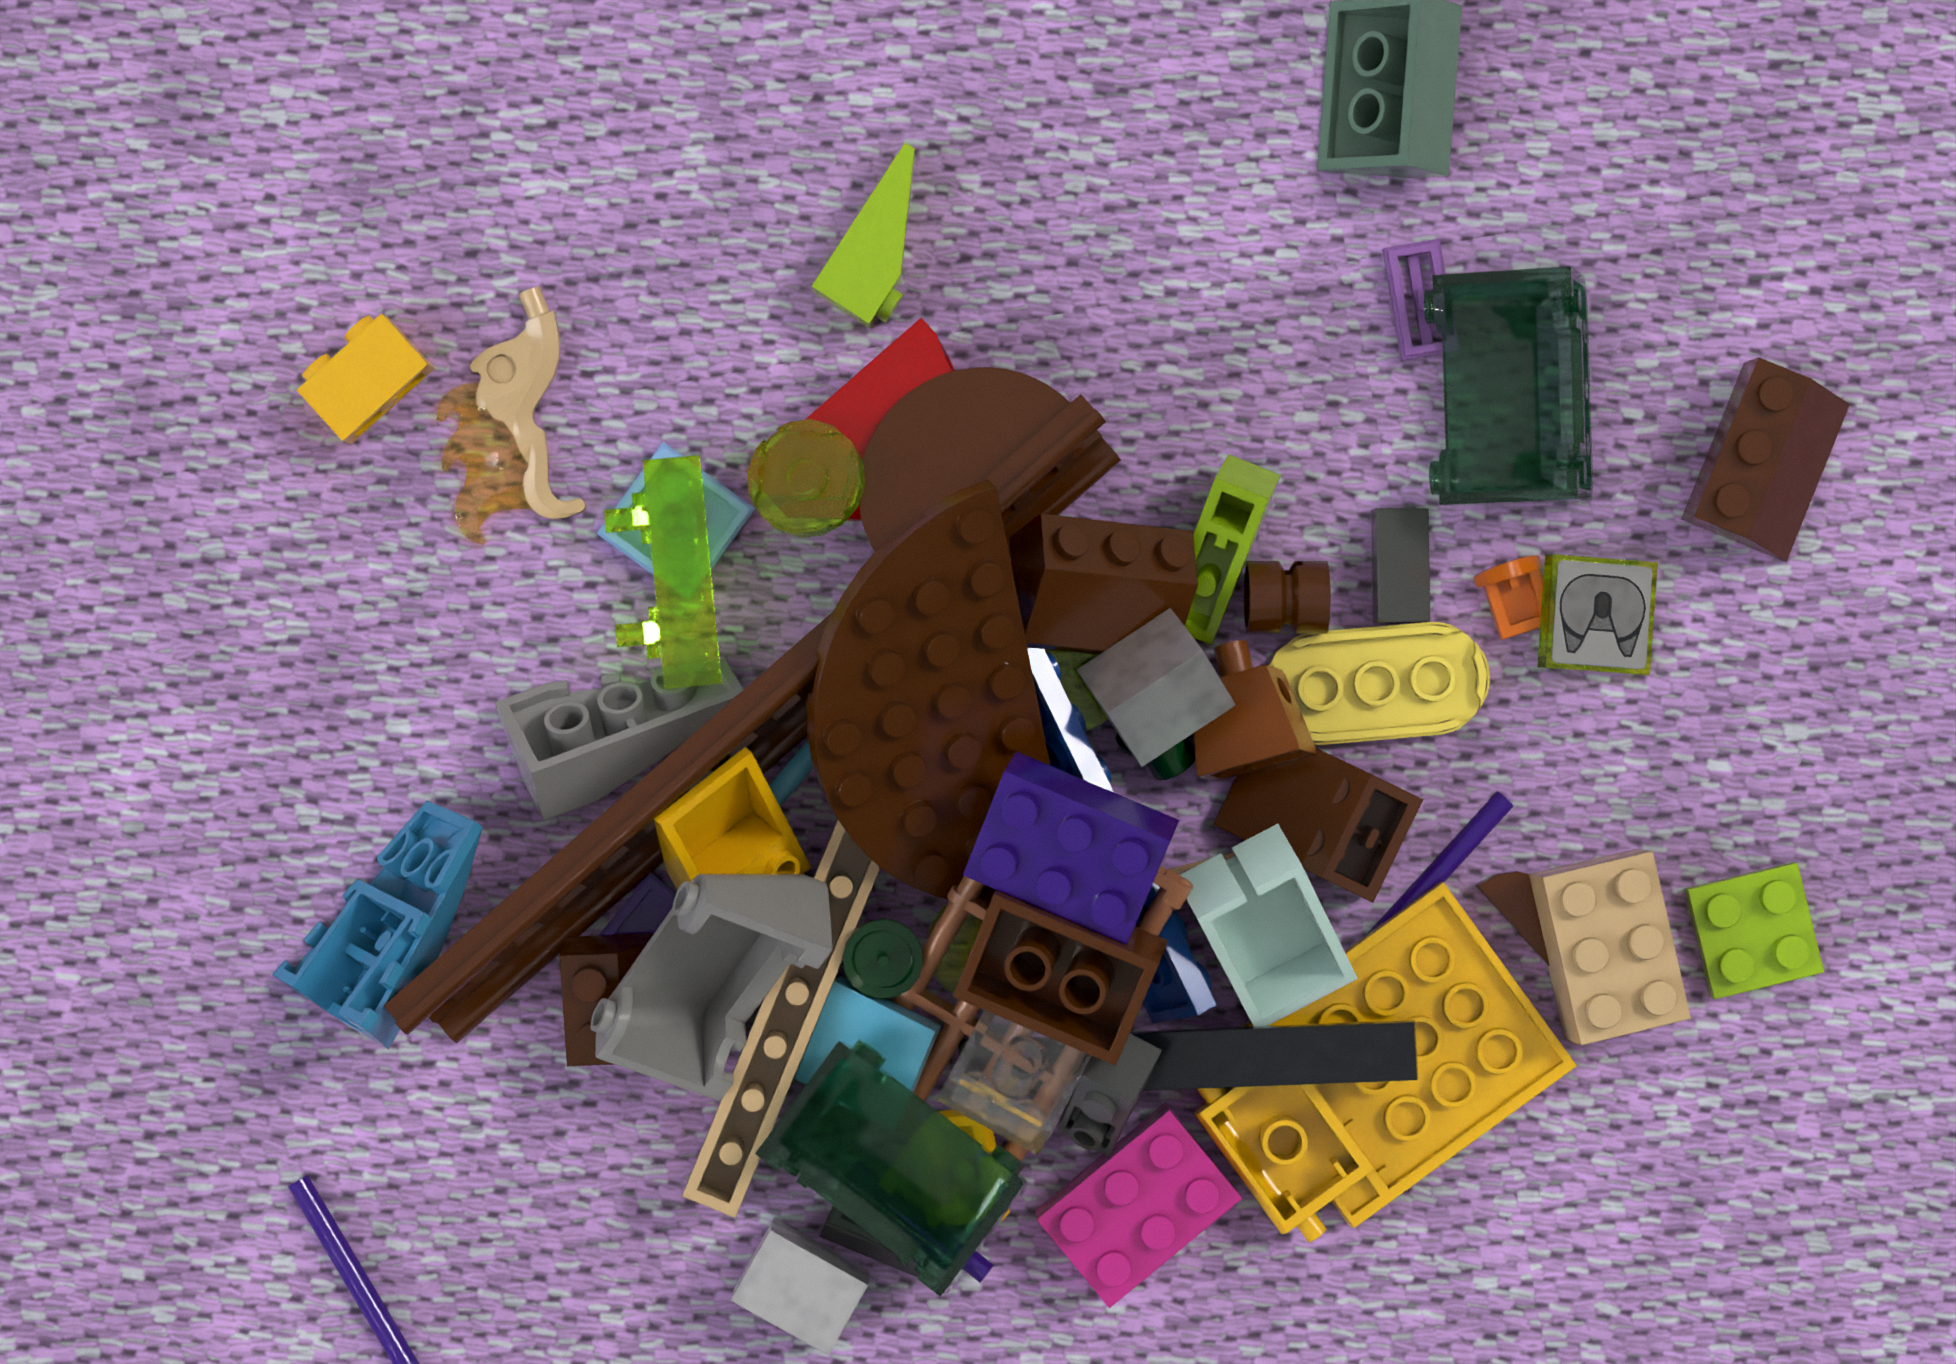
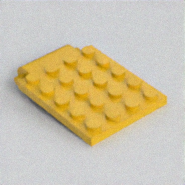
(1369, 1142)

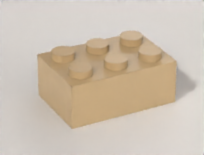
(1609, 946)

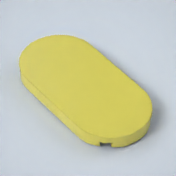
(1385, 681)

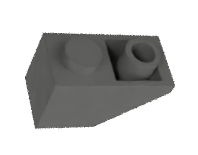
(1108, 1096)

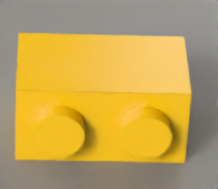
(363, 377)

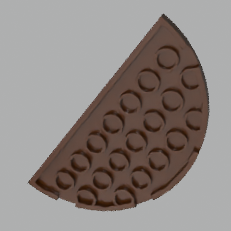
(925, 693)

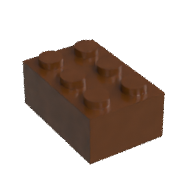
(1059, 976)

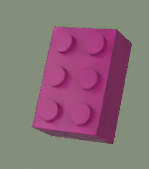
(1137, 1205)

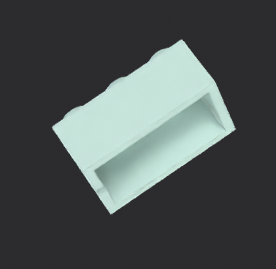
(1268, 927)

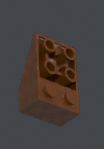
(1332, 813)

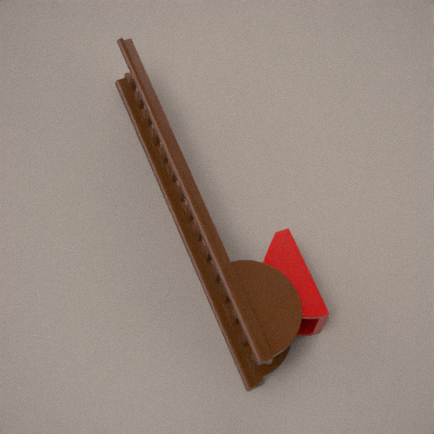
(920, 440)

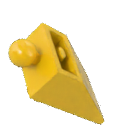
(728, 827)

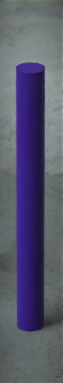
(1454, 853)
(352, 1272)

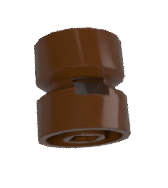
(1287, 597)

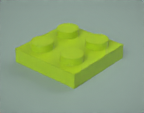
(1754, 930)

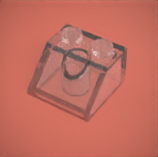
(1013, 1080)

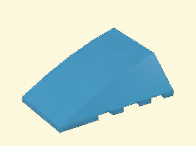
(390, 925)

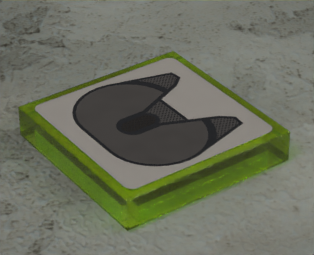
(1597, 614)

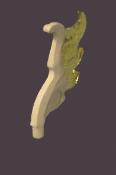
(497, 426)

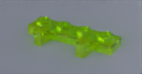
(684, 619)

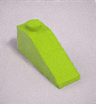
(869, 258)
(1226, 539)

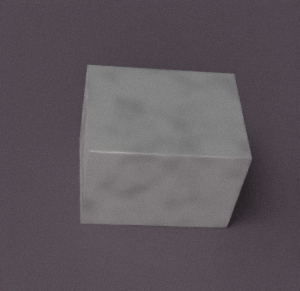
(1156, 687)
(801, 1286)

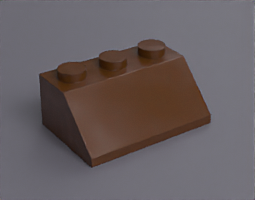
(1766, 458)
(1098, 580)

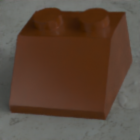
(591, 971)

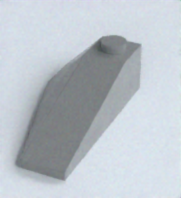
(594, 740)

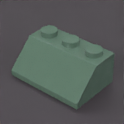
(1389, 87)

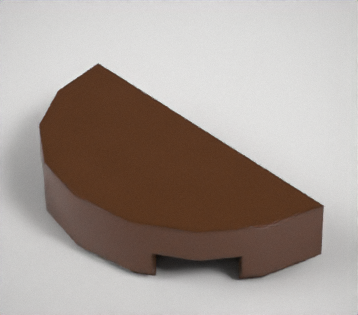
(1514, 899)

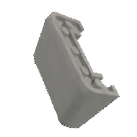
(709, 973)

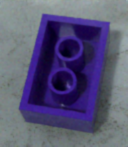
(1070, 847)

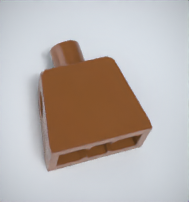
(1261, 727)

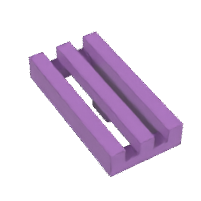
(1411, 252)

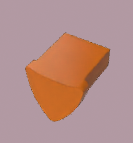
(1514, 594)

